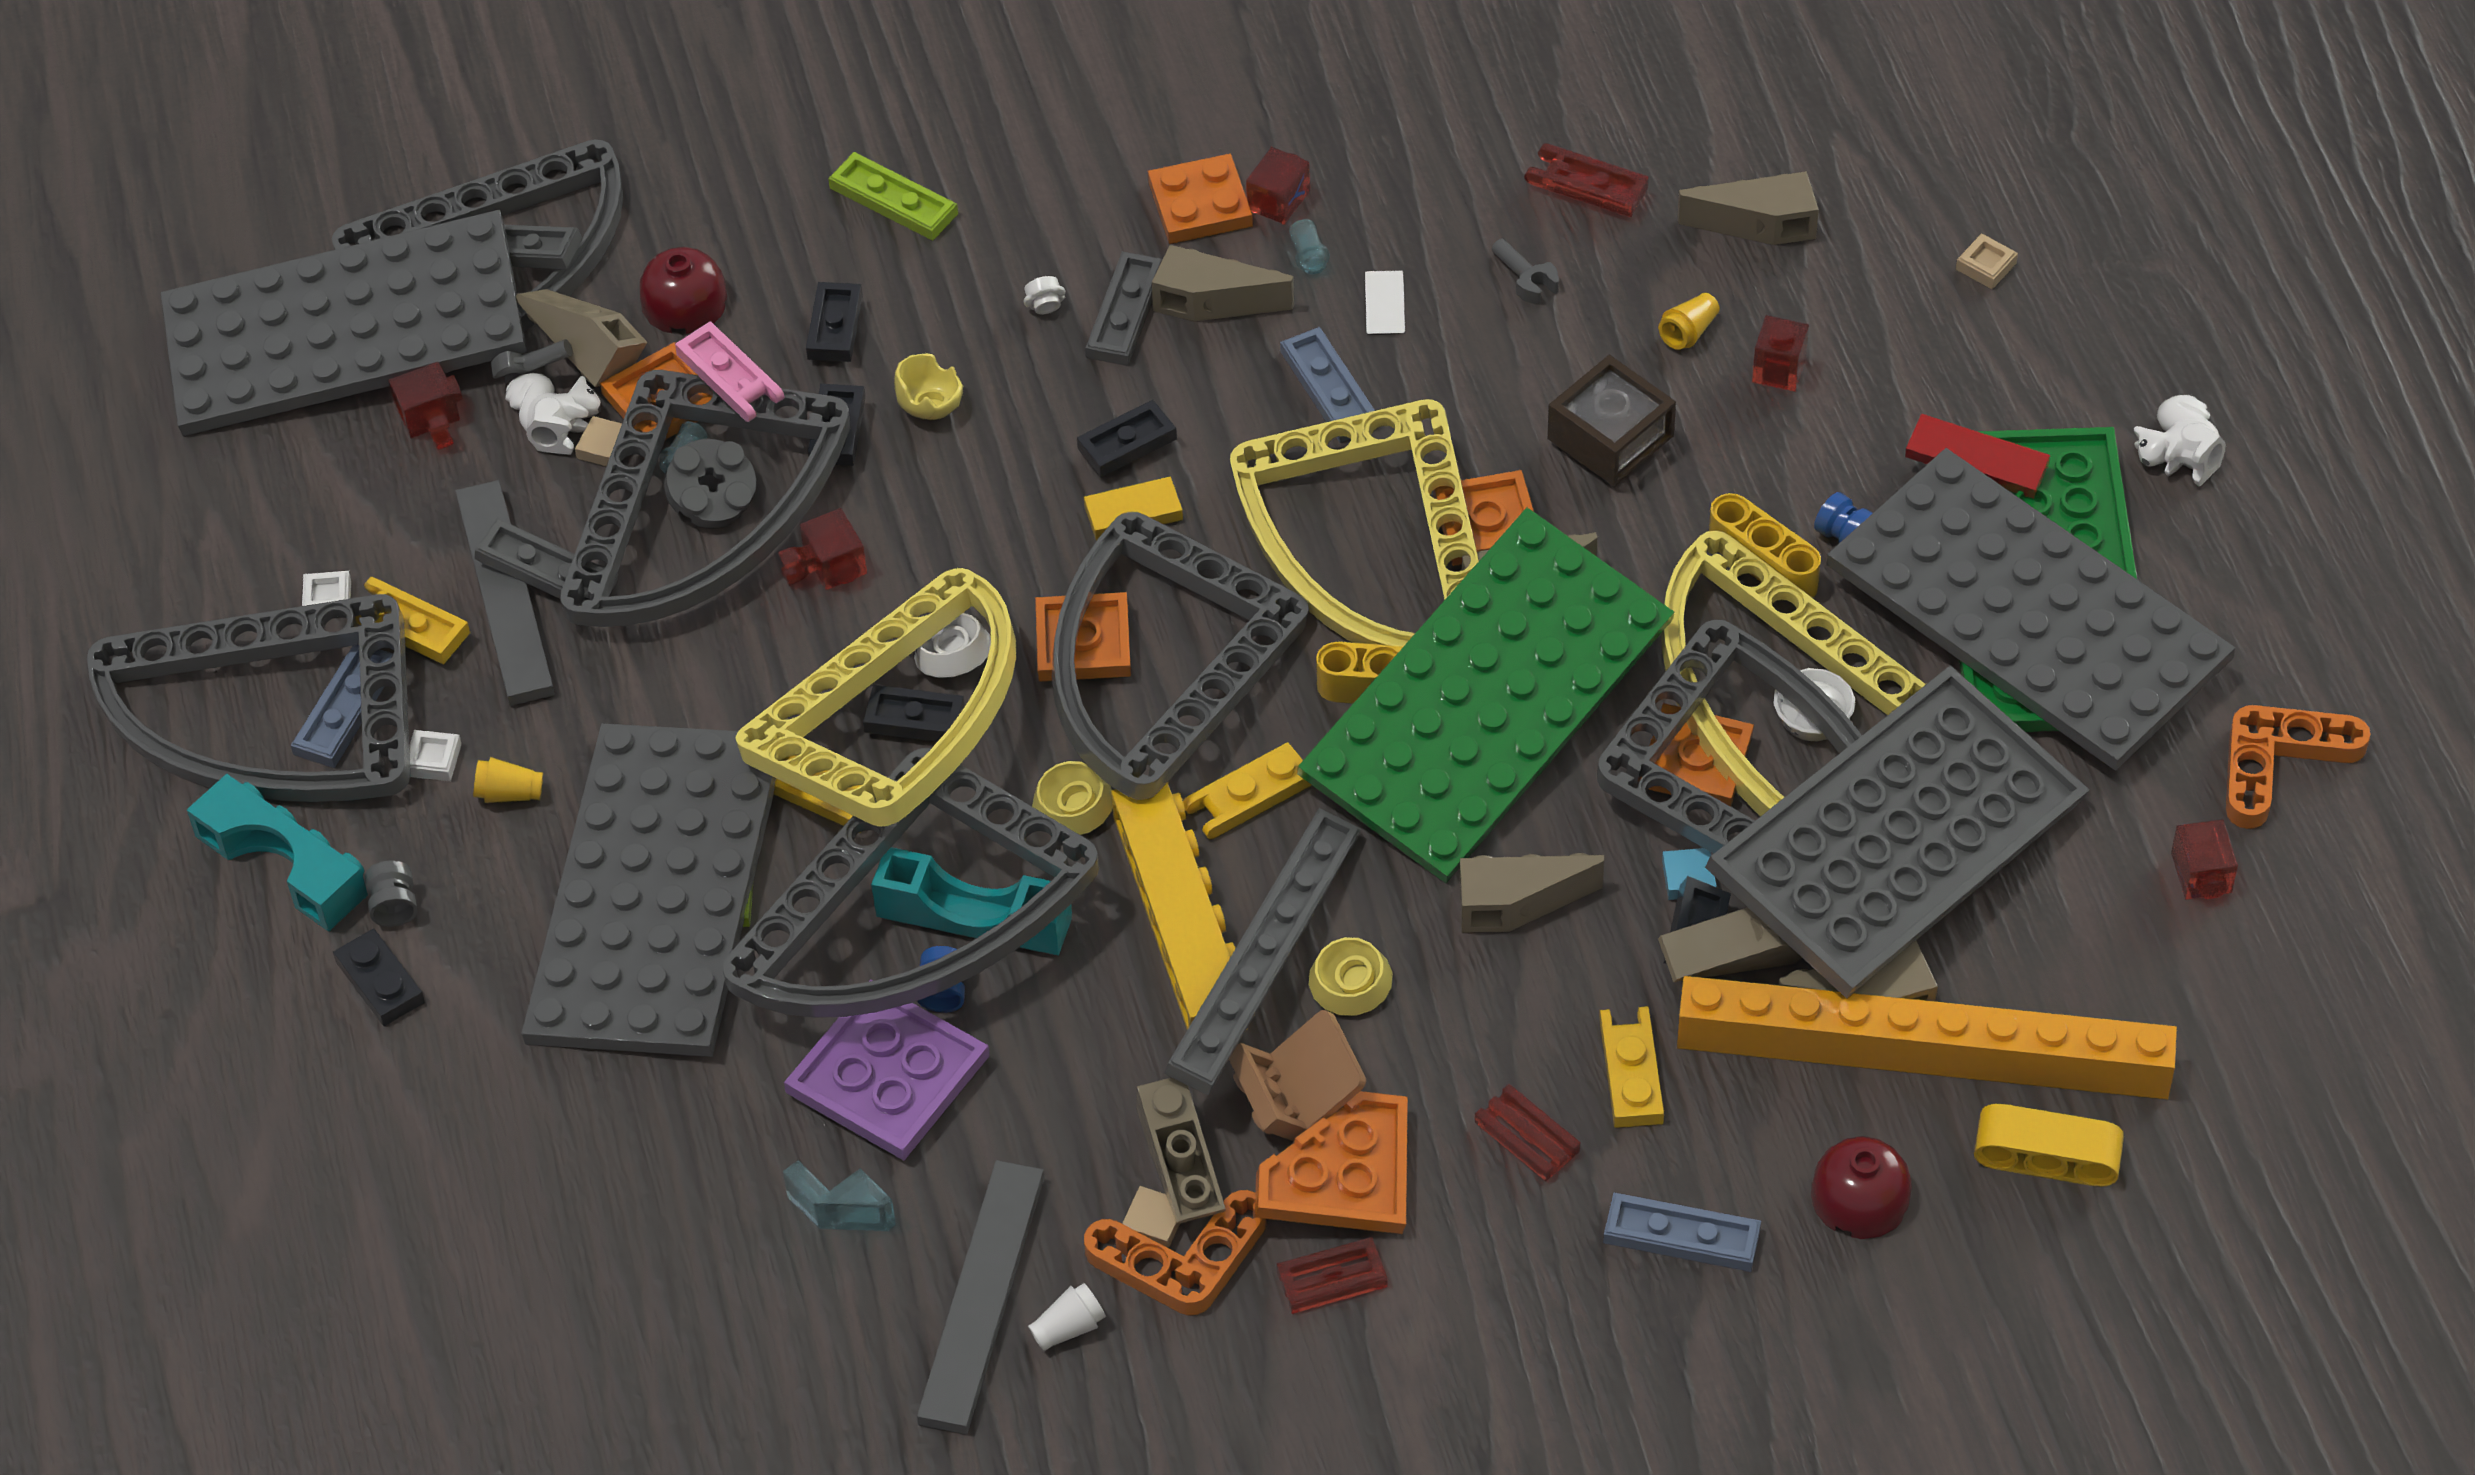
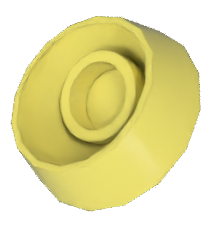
(1074, 796)
(1350, 977)

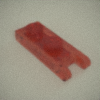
(1589, 180)

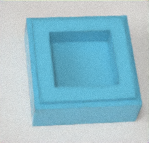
(1685, 863)

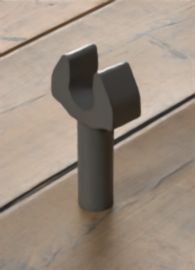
(1529, 275)
(515, 364)

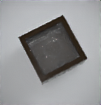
(1611, 420)

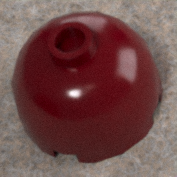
(682, 290)
(1861, 1187)

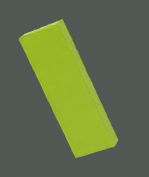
(893, 196)

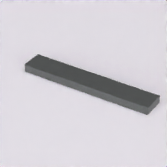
(505, 602)
(981, 1297)

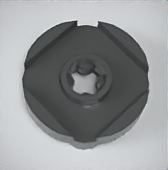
(714, 458)

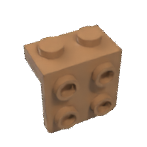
(1300, 1079)

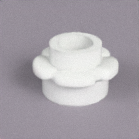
(1044, 294)

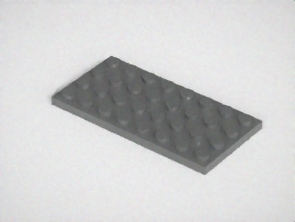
(341, 322)
(2031, 608)
(1897, 830)
(651, 894)

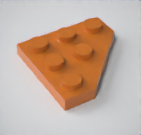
(1342, 1169)

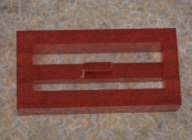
(1539, 1120)
(1335, 1282)

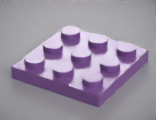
(887, 1074)

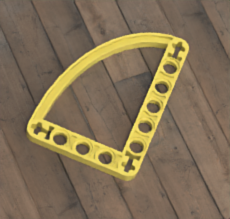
(1408, 435)
(1794, 626)
(772, 738)

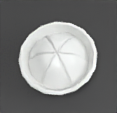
(954, 649)
(1833, 686)

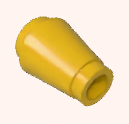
(1685, 323)
(506, 782)

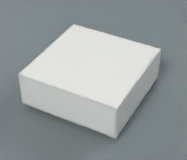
(326, 587)
(433, 755)

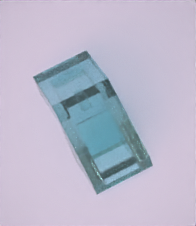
(850, 1205)

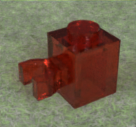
(427, 402)
(828, 549)

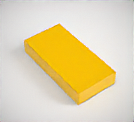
(1152, 498)

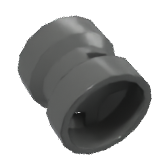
(390, 885)

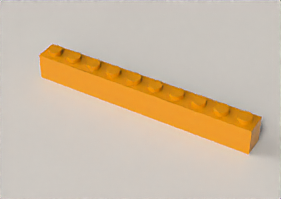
(1927, 1037)

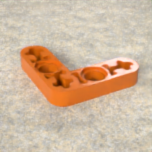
(2263, 747)
(1190, 1268)

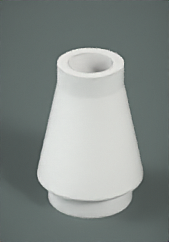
(1067, 1317)

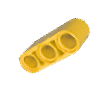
(1767, 540)
(1349, 668)
(2049, 1145)

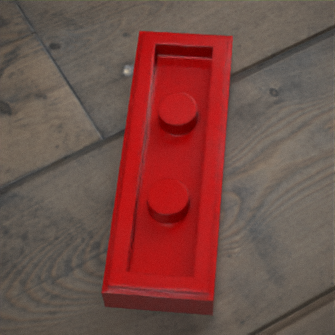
(2002, 461)

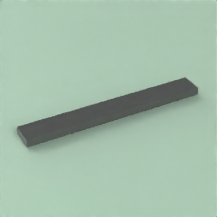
(1262, 952)

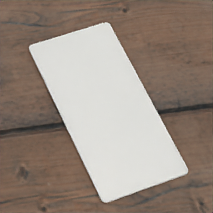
(1384, 302)

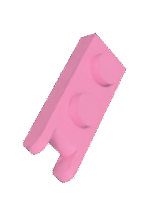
(727, 369)

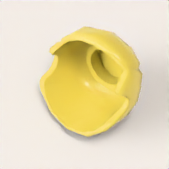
(926, 388)

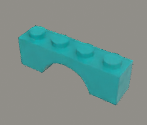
(239, 821)
(920, 893)

